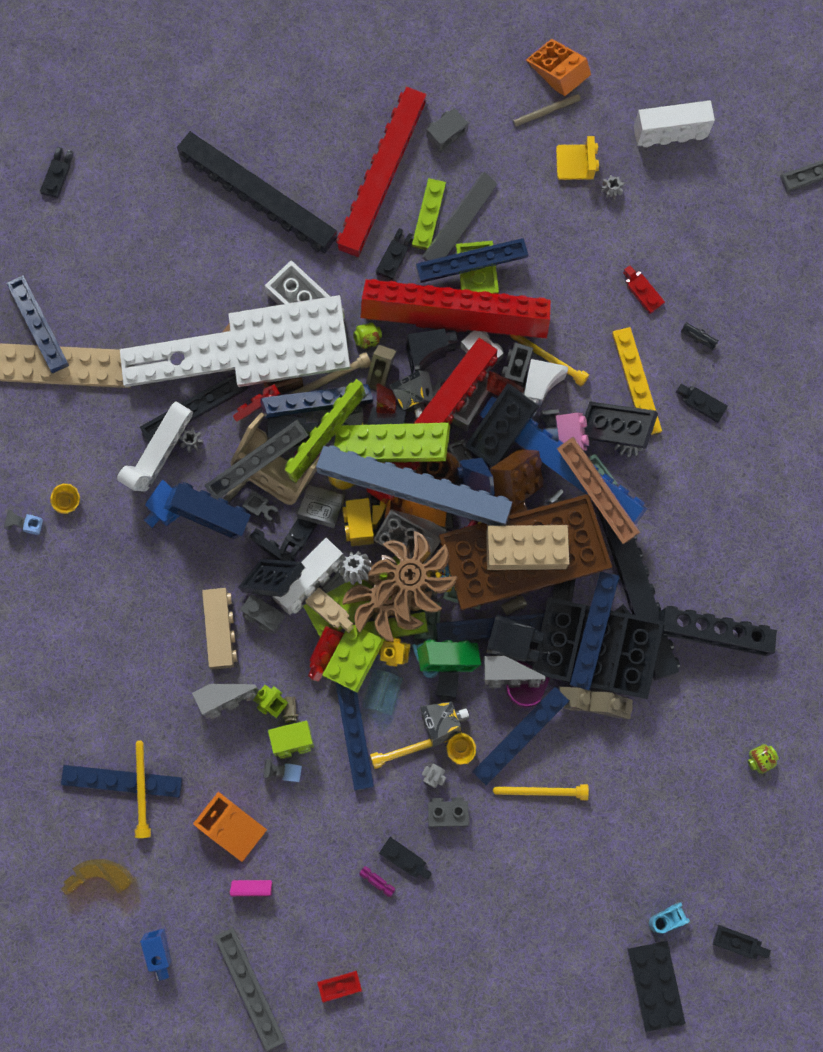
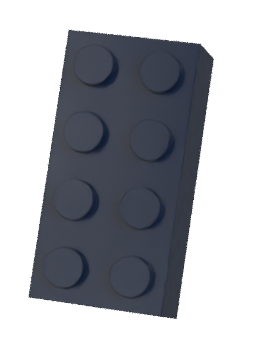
(207, 511)

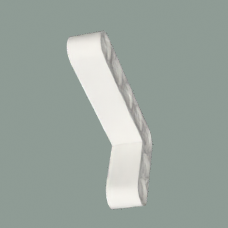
(157, 451)

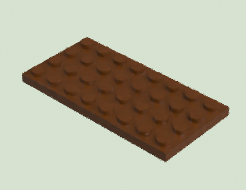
(481, 586)

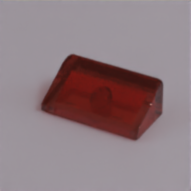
(497, 383)
(385, 400)

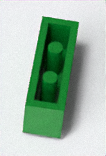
(448, 656)

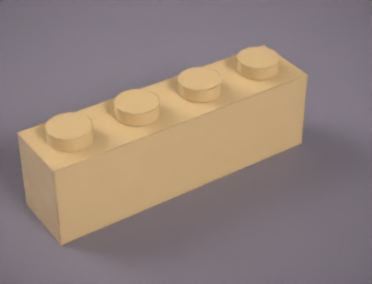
(218, 628)

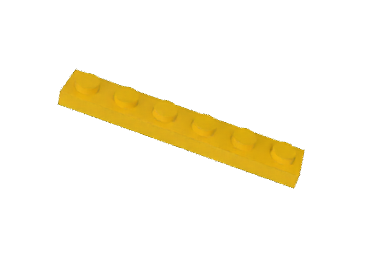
(634, 372)

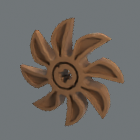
(419, 583)
(366, 611)

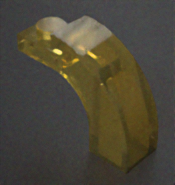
(110, 870)

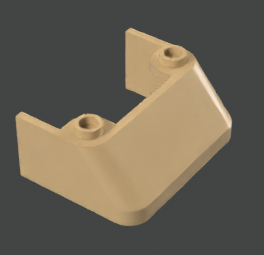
(273, 476)

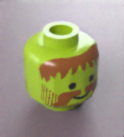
(367, 335)
(762, 758)

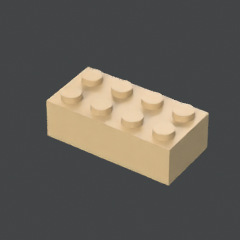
(527, 547)

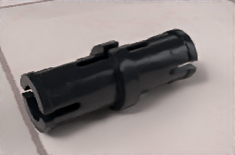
(699, 336)

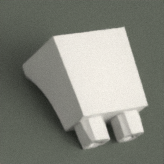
(542, 378)

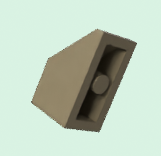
(380, 366)

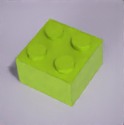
(291, 739)

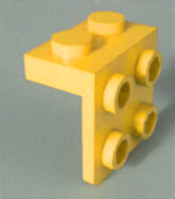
(577, 161)

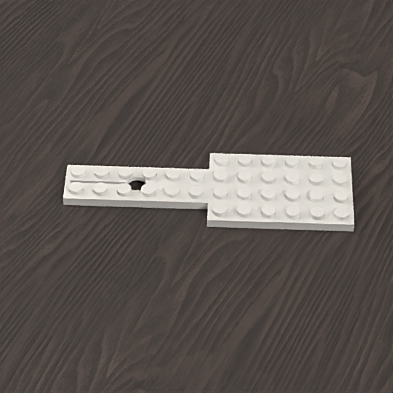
(261, 347)

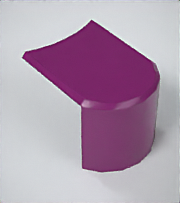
(524, 695)

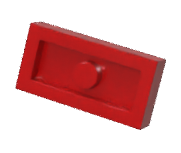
(339, 986)

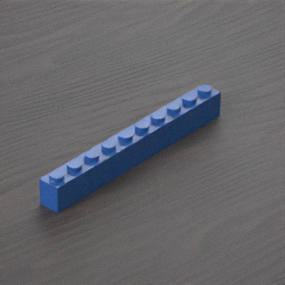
(535, 439)

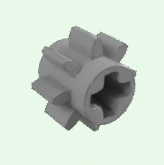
(612, 192)
(191, 434)
(434, 775)

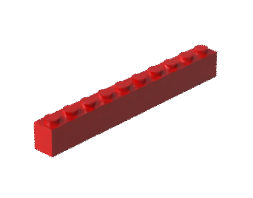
(382, 172)
(452, 395)

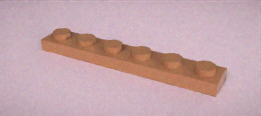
(598, 490)

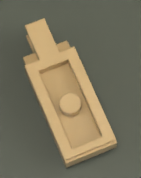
(329, 610)

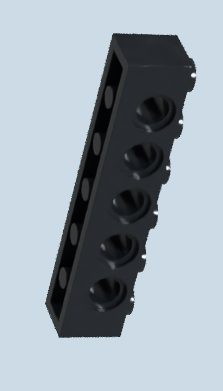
(765, 637)

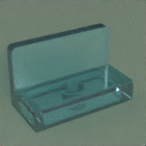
(382, 692)

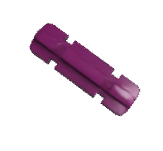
(377, 881)

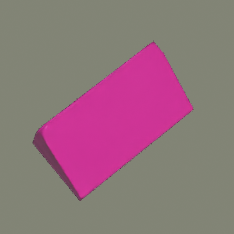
(251, 888)

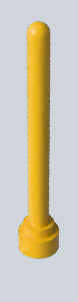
(579, 376)
(380, 759)
(580, 791)
(142, 829)

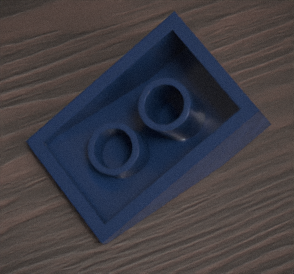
(476, 475)

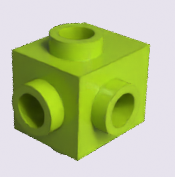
(270, 701)

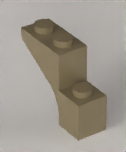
(597, 702)

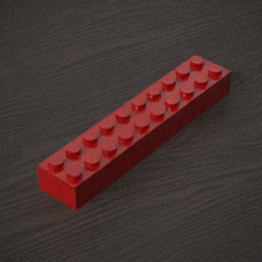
(455, 308)

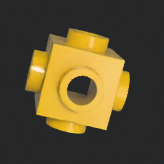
(394, 652)

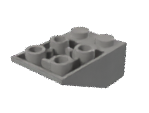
(401, 528)
(503, 670)
(218, 697)

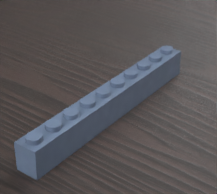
(413, 486)

